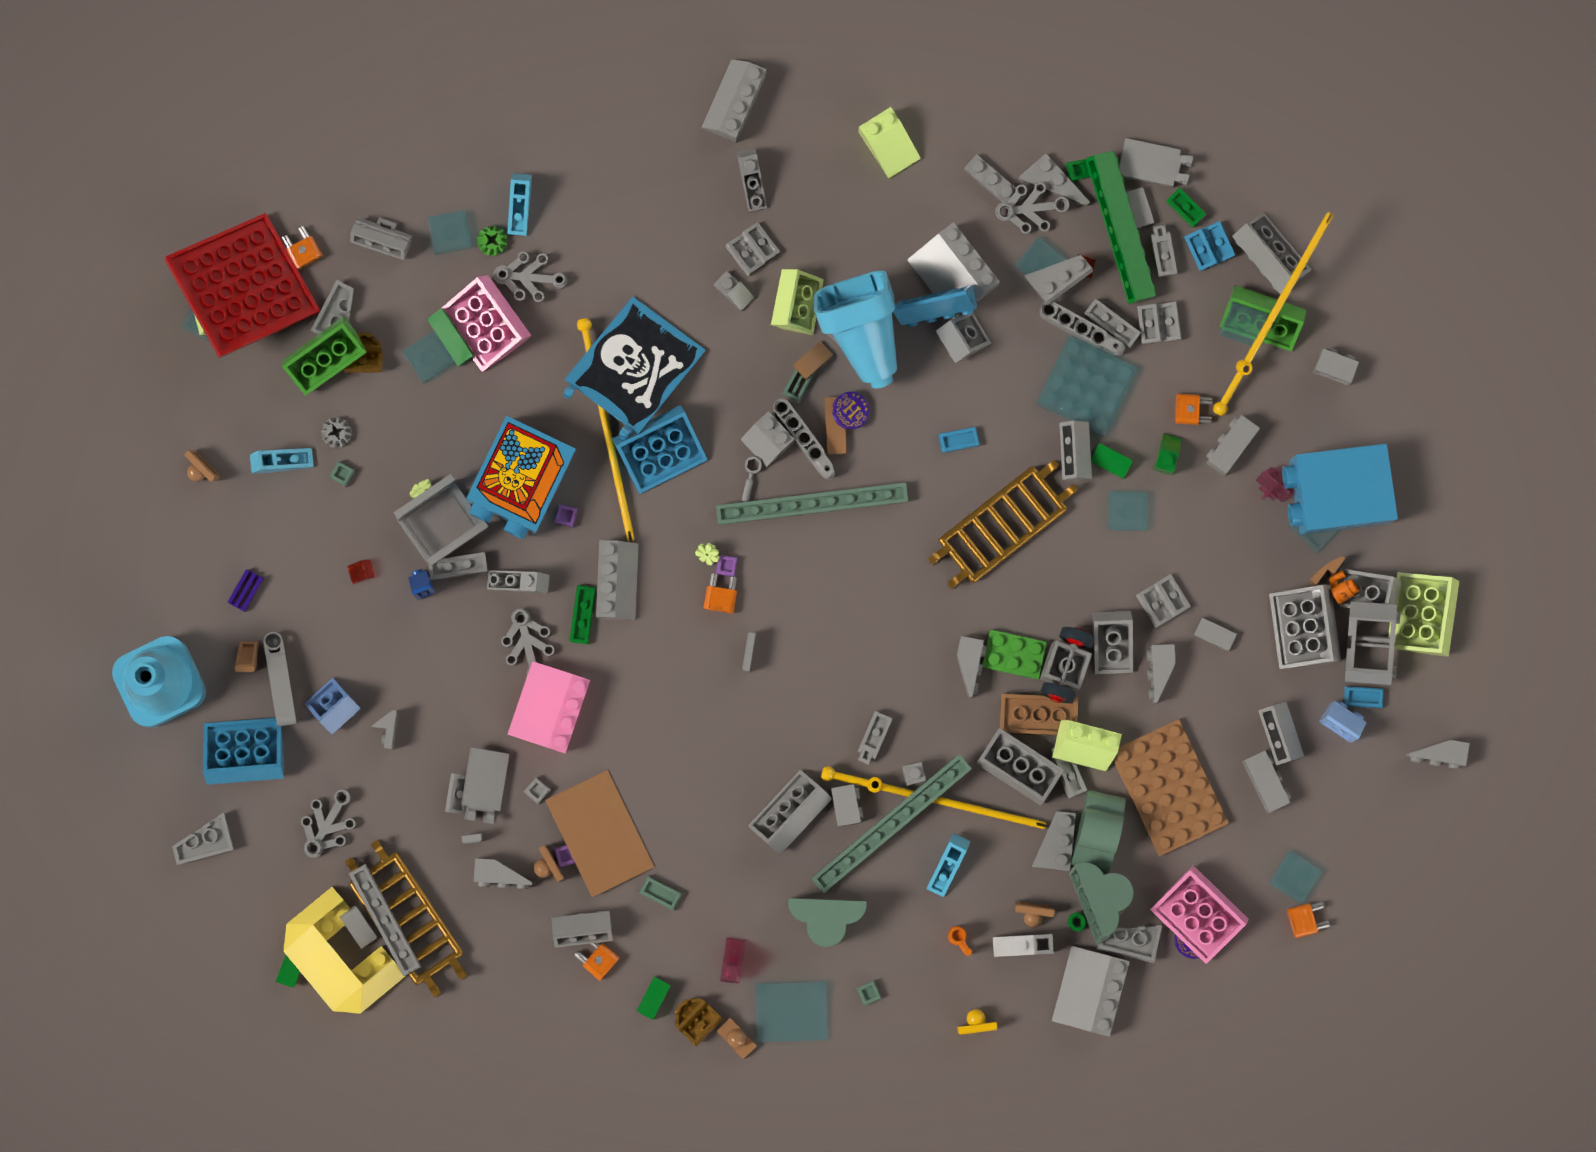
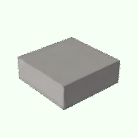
(537, 790)
(472, 838)

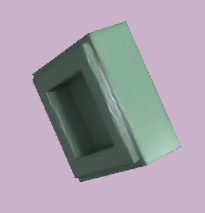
(342, 473)
(868, 993)

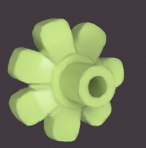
(420, 488)
(707, 553)

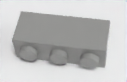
(1231, 444)
(1075, 450)
(1281, 733)
(1267, 781)
(582, 929)

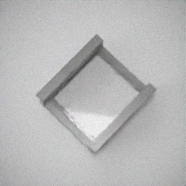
(439, 520)

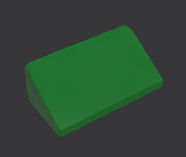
(1111, 461)
(653, 998)

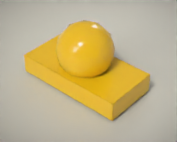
(976, 1022)

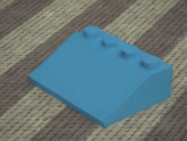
(936, 305)
(660, 450)
(243, 751)

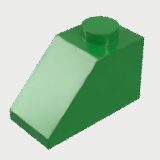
(1167, 454)

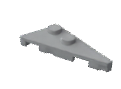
(1054, 179)

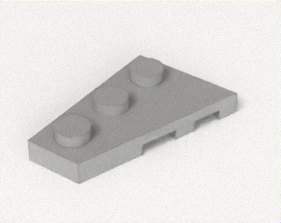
(1058, 278)
(335, 307)
(205, 842)
(1058, 842)
(1135, 943)

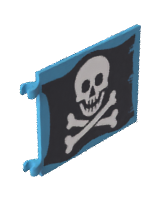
(634, 366)

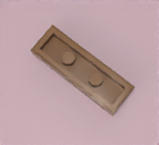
(835, 434)

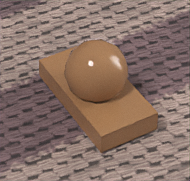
(200, 468)
(247, 657)
(546, 866)
(1033, 912)
(736, 1038)

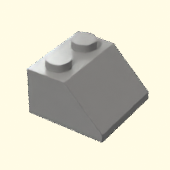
(963, 337)
(767, 439)

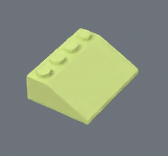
(1426, 612)

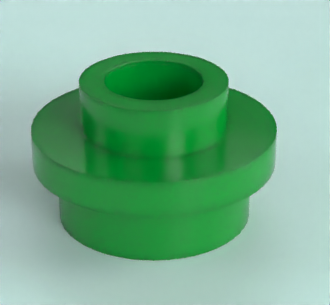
(1072, 926)

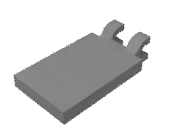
(1153, 163)
(484, 783)

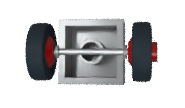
(1066, 665)

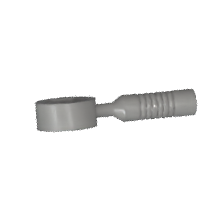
(749, 482)

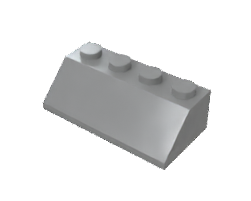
(734, 99)
(1269, 251)
(617, 580)
(1020, 766)
(790, 812)

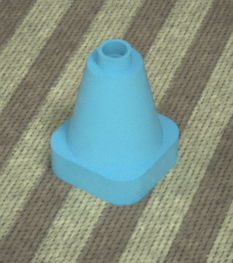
(862, 324)
(173, 685)

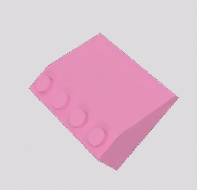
(486, 322)
(548, 707)
(1199, 914)

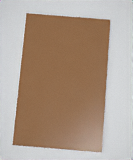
(599, 833)

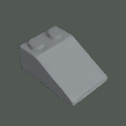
(1372, 588)
(1112, 642)

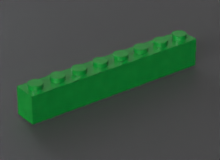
(1121, 227)

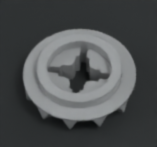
(344, 435)

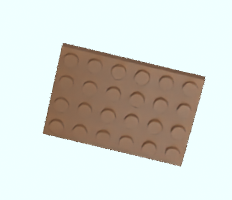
(1169, 788)

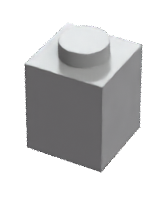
(914, 774)

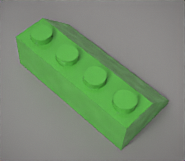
(1286, 325)
(324, 356)

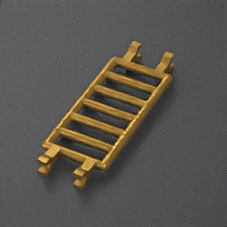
(988, 506)
(426, 905)

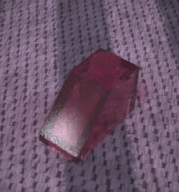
(732, 960)

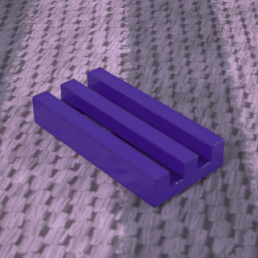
(239, 586)

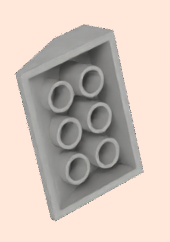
(953, 263)
(1305, 627)
(1090, 991)

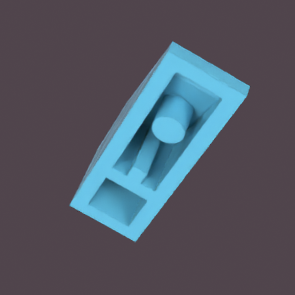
(519, 203)
(281, 460)
(948, 864)

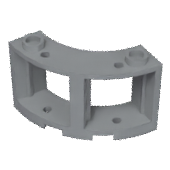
(1371, 612)

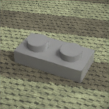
(455, 794)

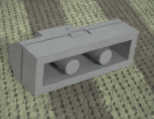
(379, 238)

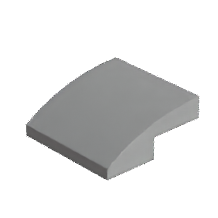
(752, 249)
(1159, 323)
(1163, 601)

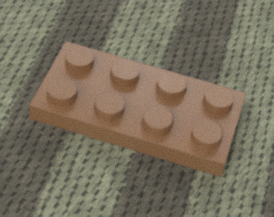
(1034, 714)

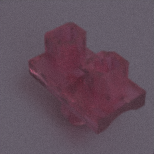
(1270, 486)

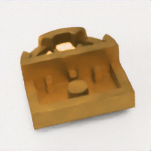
(373, 358)
(696, 1019)

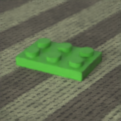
(1014, 654)

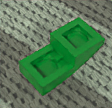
(1078, 170)
(288, 973)

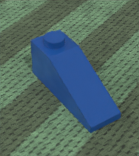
(421, 584)

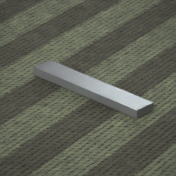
(384, 920)

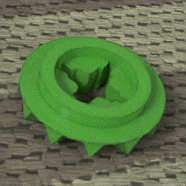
(492, 249)

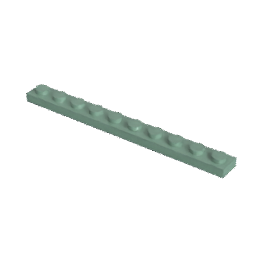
(812, 503)
(891, 823)

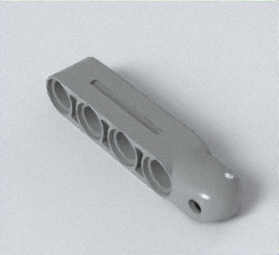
(1092, 329)
(820, 463)
(279, 679)

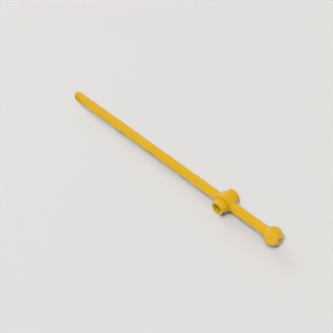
(584, 326)
(1221, 407)
(829, 773)

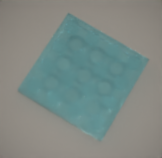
(1086, 385)

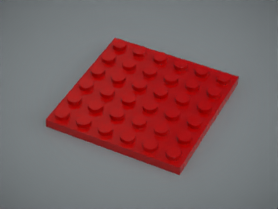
(242, 285)

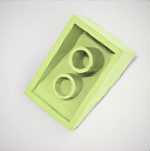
(889, 142)

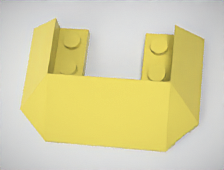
(323, 968)

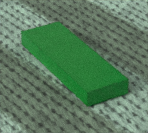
(450, 337)
(582, 614)

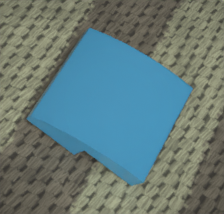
(1210, 246)

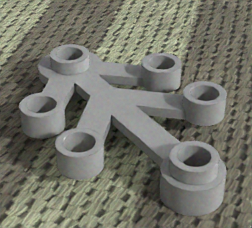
(1028, 208)
(527, 277)
(526, 640)
(325, 826)

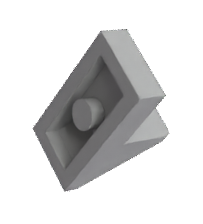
(733, 291)
(389, 723)

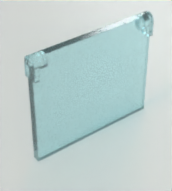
(791, 1011)

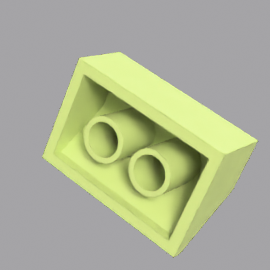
(796, 301)
(1086, 745)

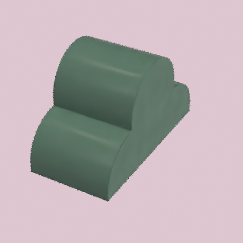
(1099, 830)
(1101, 898)
(826, 918)

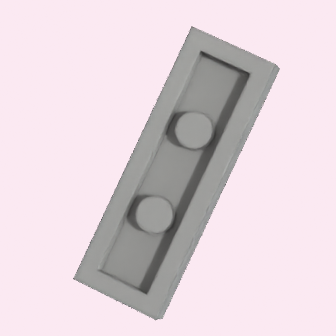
(990, 179)
(1112, 323)
(458, 566)

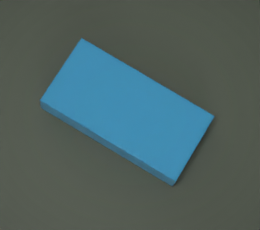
(958, 440)
(1363, 697)

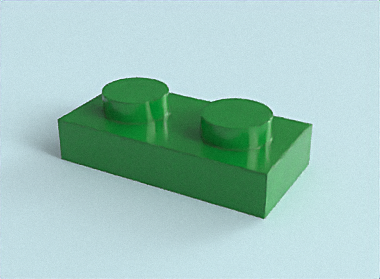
(1185, 207)

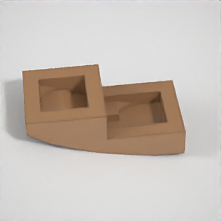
(812, 360)
(1330, 568)

